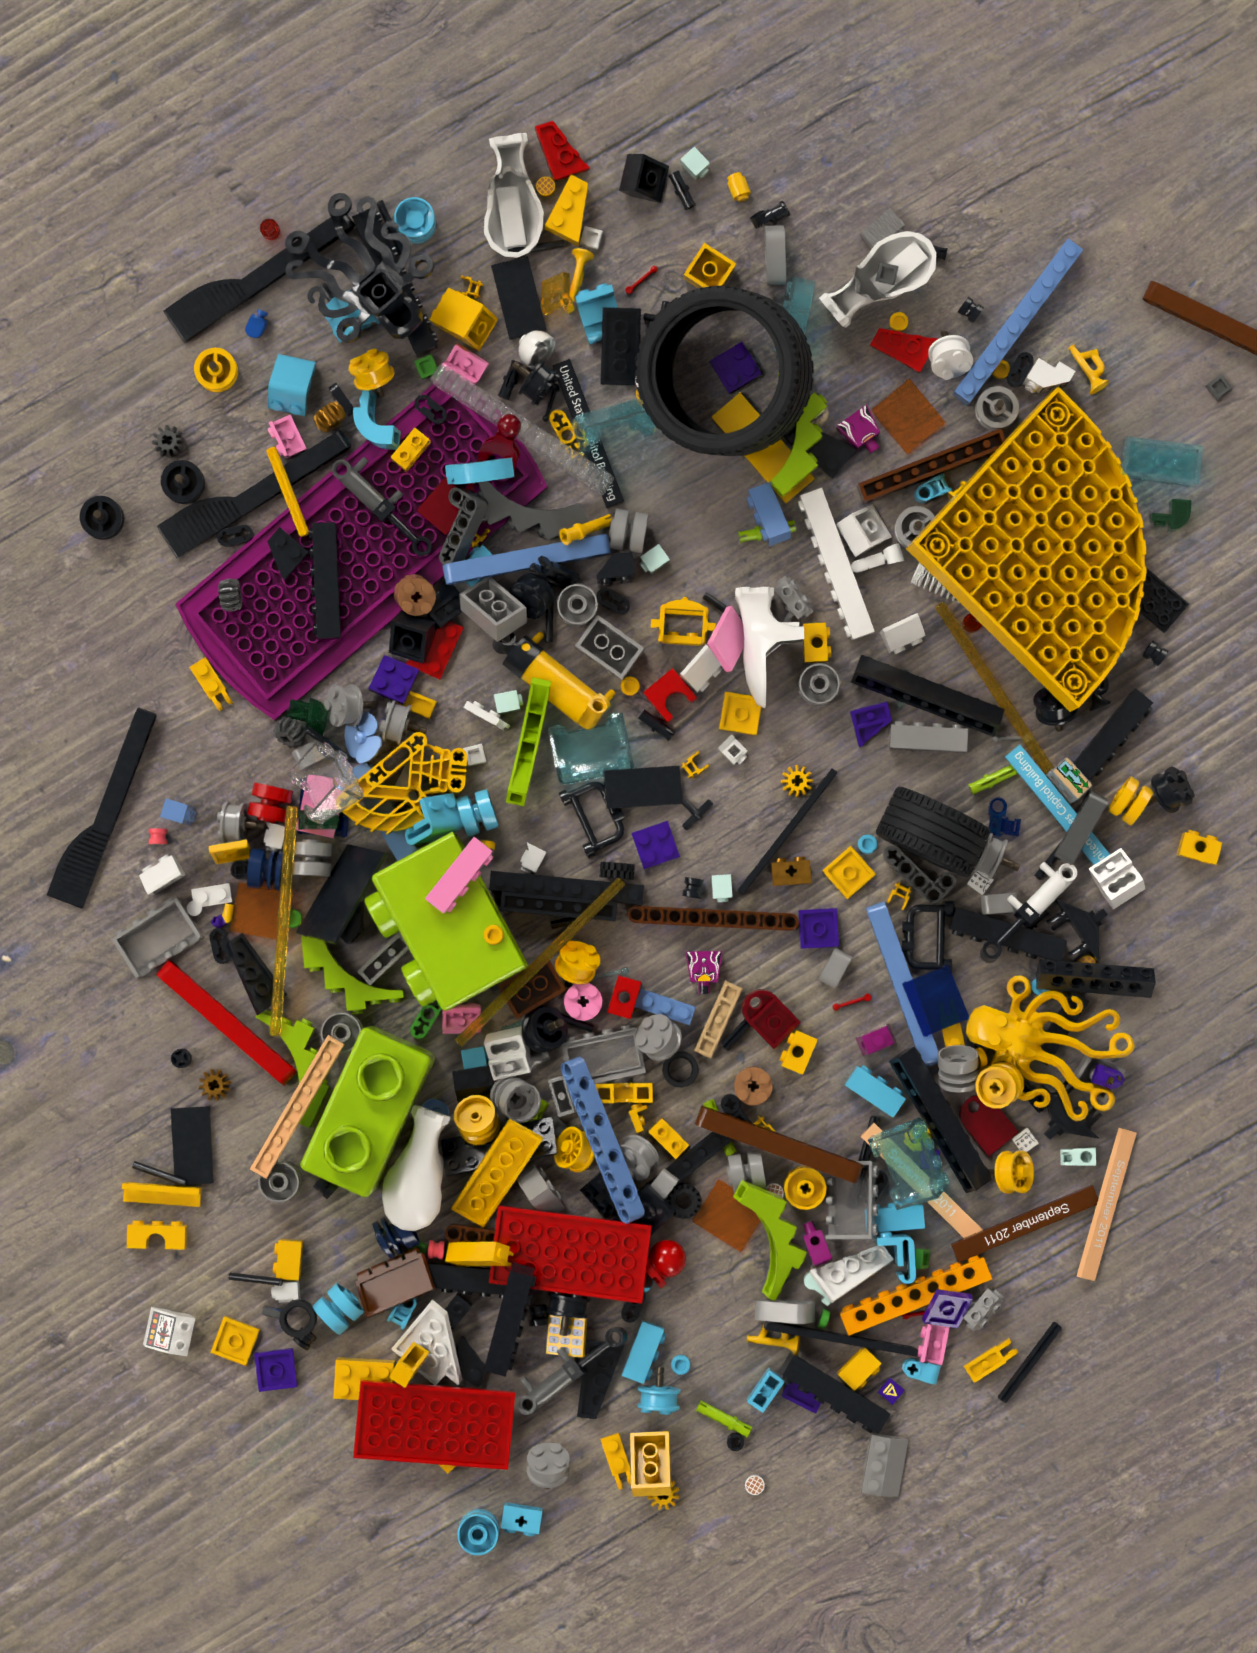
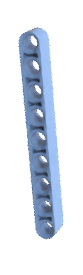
(521, 559)
(899, 973)

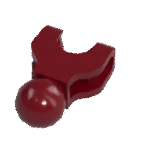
(504, 440)

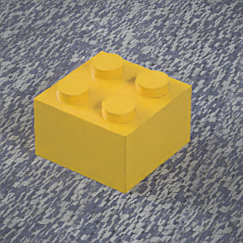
(709, 268)

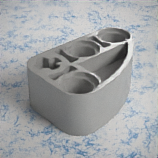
(775, 255)
(785, 1311)

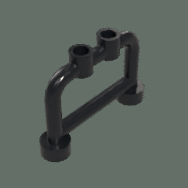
(616, 815)
(908, 928)

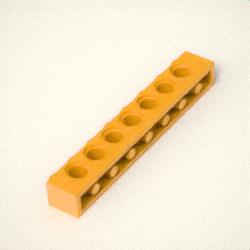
(853, 1325)

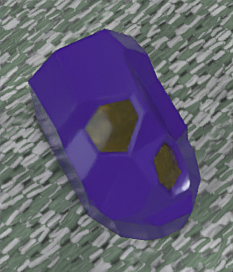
(1107, 1077)

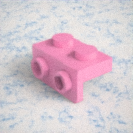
(466, 363)
(288, 437)
(459, 1018)
(933, 1344)

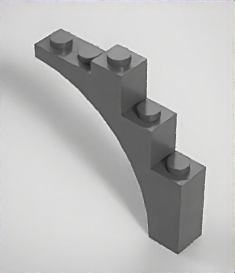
(523, 517)

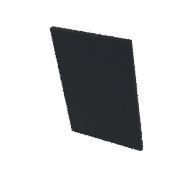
(341, 893)

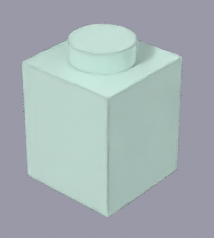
(695, 163)
(654, 559)
(508, 702)
(721, 887)

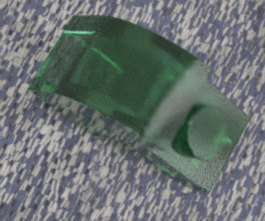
(1178, 515)
(312, 713)
(307, 824)

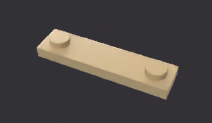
(718, 1019)

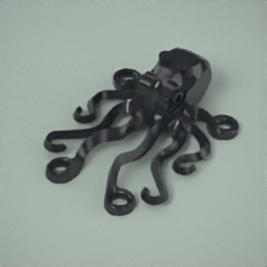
(378, 290)

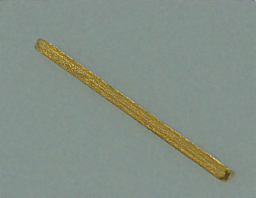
(994, 687)
(283, 920)
(539, 962)

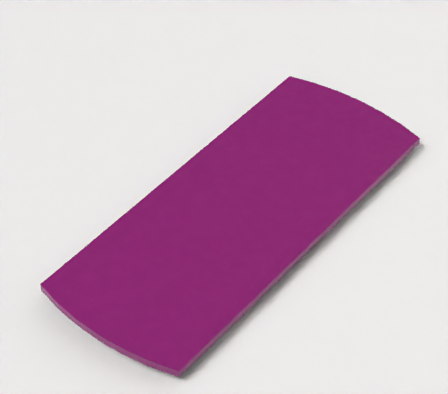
(270, 642)

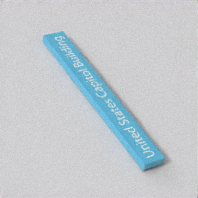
(1052, 800)

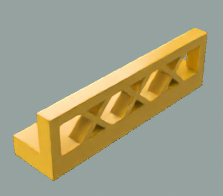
(162, 1194)

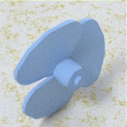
(363, 743)

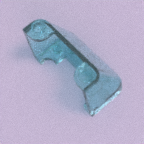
(588, 425)
(587, 753)

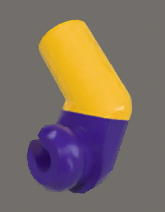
(224, 918)

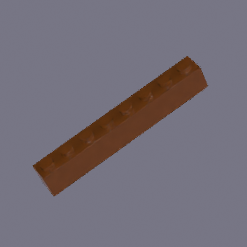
(930, 466)

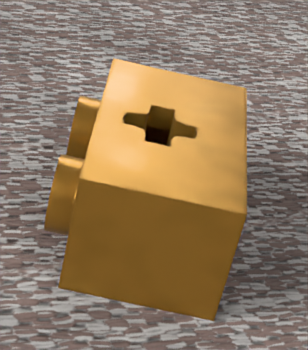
(802, 874)

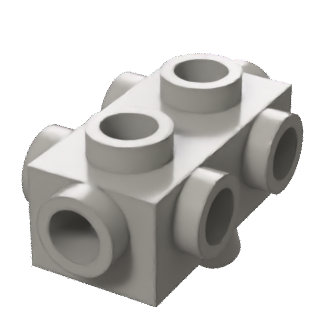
(795, 601)
(980, 1312)

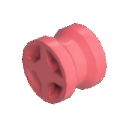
(158, 836)
(436, 1250)

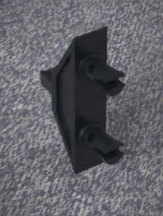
(1086, 926)
(1061, 1122)

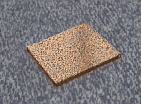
(908, 416)
(256, 911)
(726, 1217)

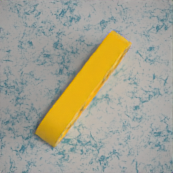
(555, 425)

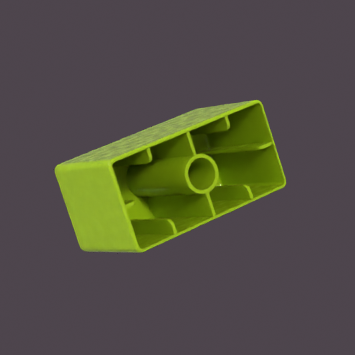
(448, 948)
(368, 1111)

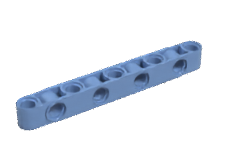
(602, 1140)

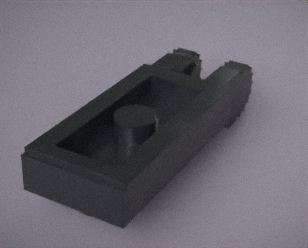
(554, 573)

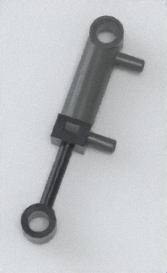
(376, 503)
(566, 1375)

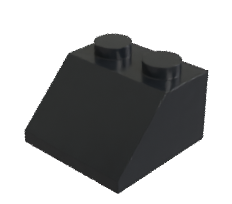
(644, 177)
(411, 636)
(473, 1082)

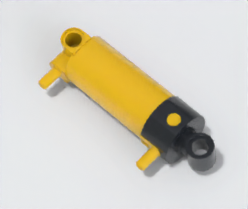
(566, 692)

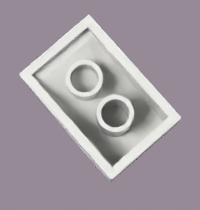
(701, 670)

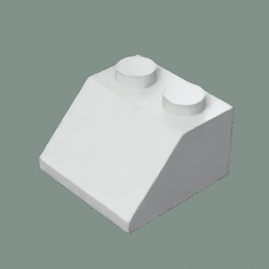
(863, 530)
(903, 633)
(161, 875)

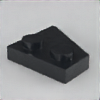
(286, 552)
(446, 605)
(470, 1363)

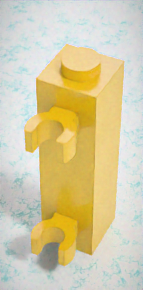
(478, 1254)

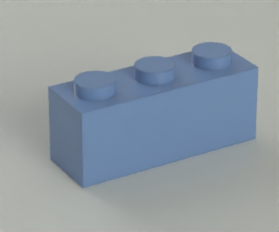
(768, 514)
(178, 812)
(665, 1006)

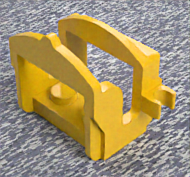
(683, 607)

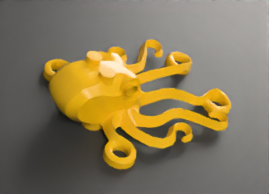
(1020, 1034)

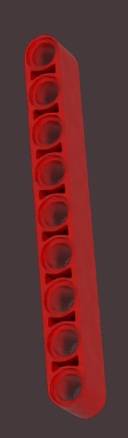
(226, 1022)

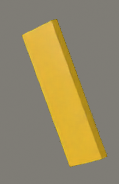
(769, 461)
(496, 1173)

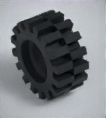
(617, 870)
(692, 1192)

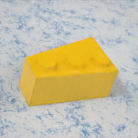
(568, 212)

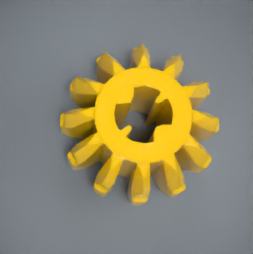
(801, 786)
(665, 1500)

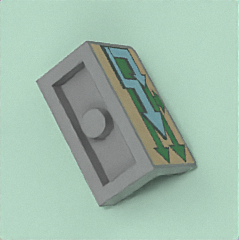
(1069, 780)

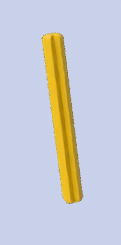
(287, 491)

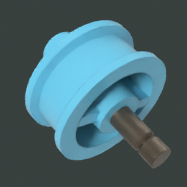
(658, 1397)

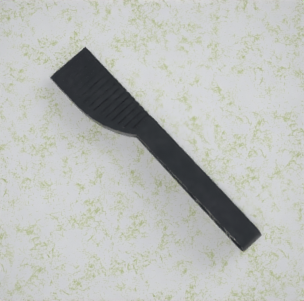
(216, 299)
(209, 516)
(84, 854)

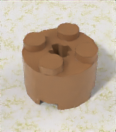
(420, 604)
(759, 1094)

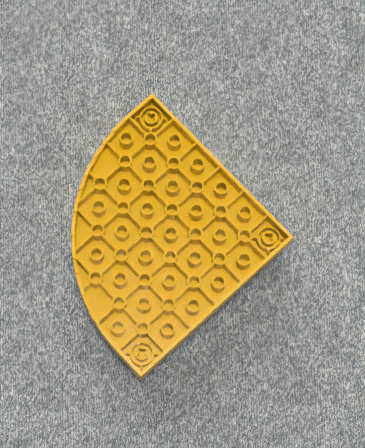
(1046, 549)

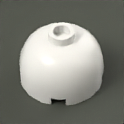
(535, 348)

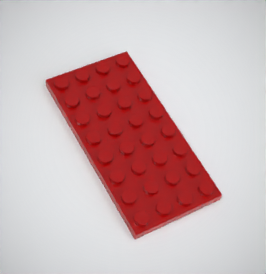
(575, 1253)
(434, 1424)

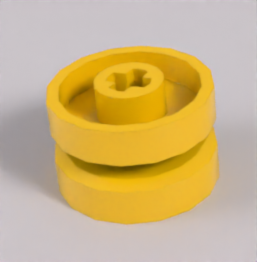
(1128, 798)
(999, 1085)
(477, 1120)
(812, 1196)

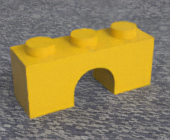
(625, 1092)
(174, 1234)

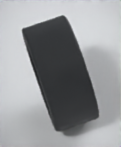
(684, 1083)
(283, 1318)

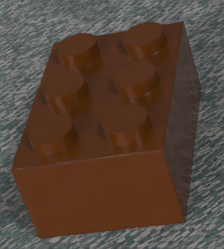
(538, 990)

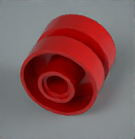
(268, 808)

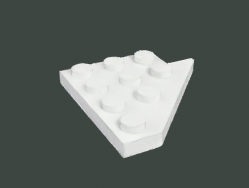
(434, 1334)

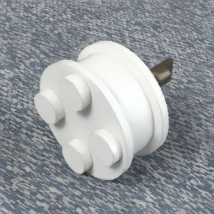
(950, 356)

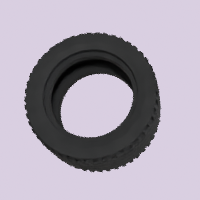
(933, 831)

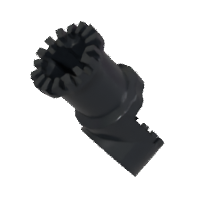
(770, 215)

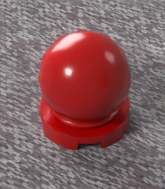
(665, 1260)

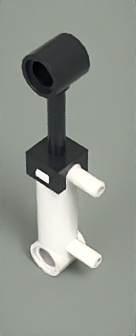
(1033, 907)

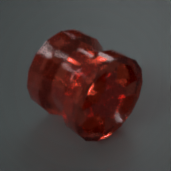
(270, 225)
(968, 623)

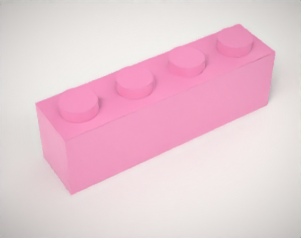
(459, 874)

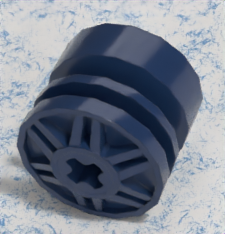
(264, 869)
(392, 1236)

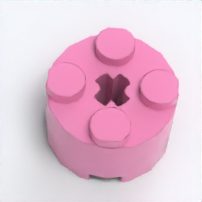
(576, 1010)

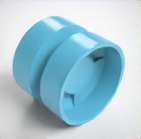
(415, 219)
(481, 811)
(342, 1304)
(478, 1532)

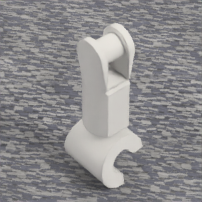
(891, 555)

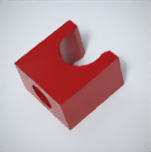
(664, 687)
(628, 985)

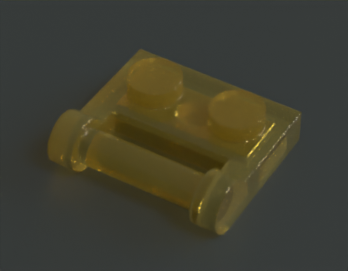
(555, 287)

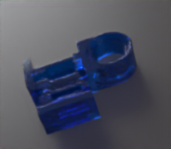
(998, 824)

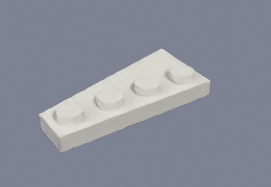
(846, 1274)

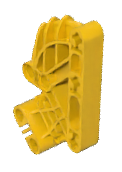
(444, 771)

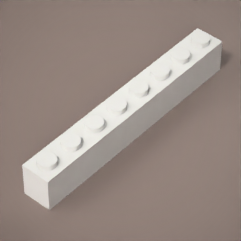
(836, 563)

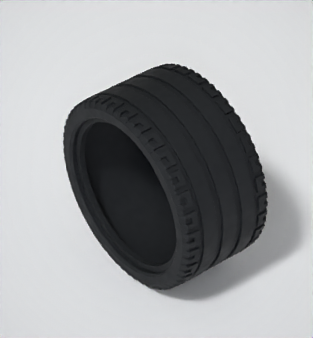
(657, 358)

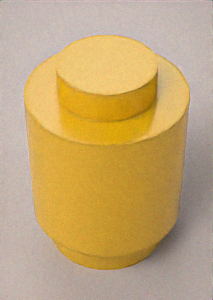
(738, 187)

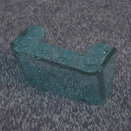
(911, 1163)

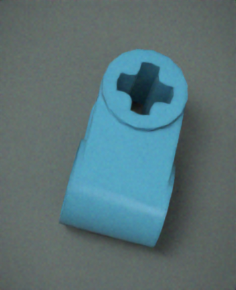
(935, 487)
(401, 1314)
(924, 1371)

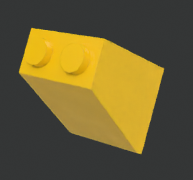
(464, 318)

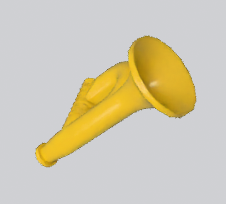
(582, 257)
(1096, 383)
(791, 1344)

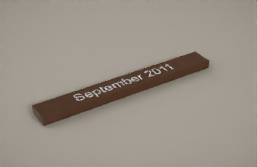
(1024, 1223)

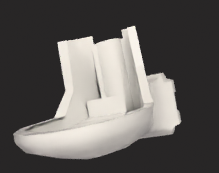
(513, 207)
(916, 265)
(762, 636)
(414, 1181)

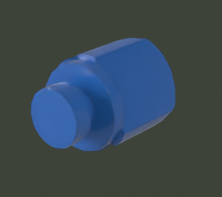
(256, 324)

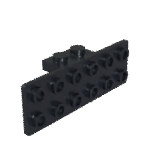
(463, 1157)

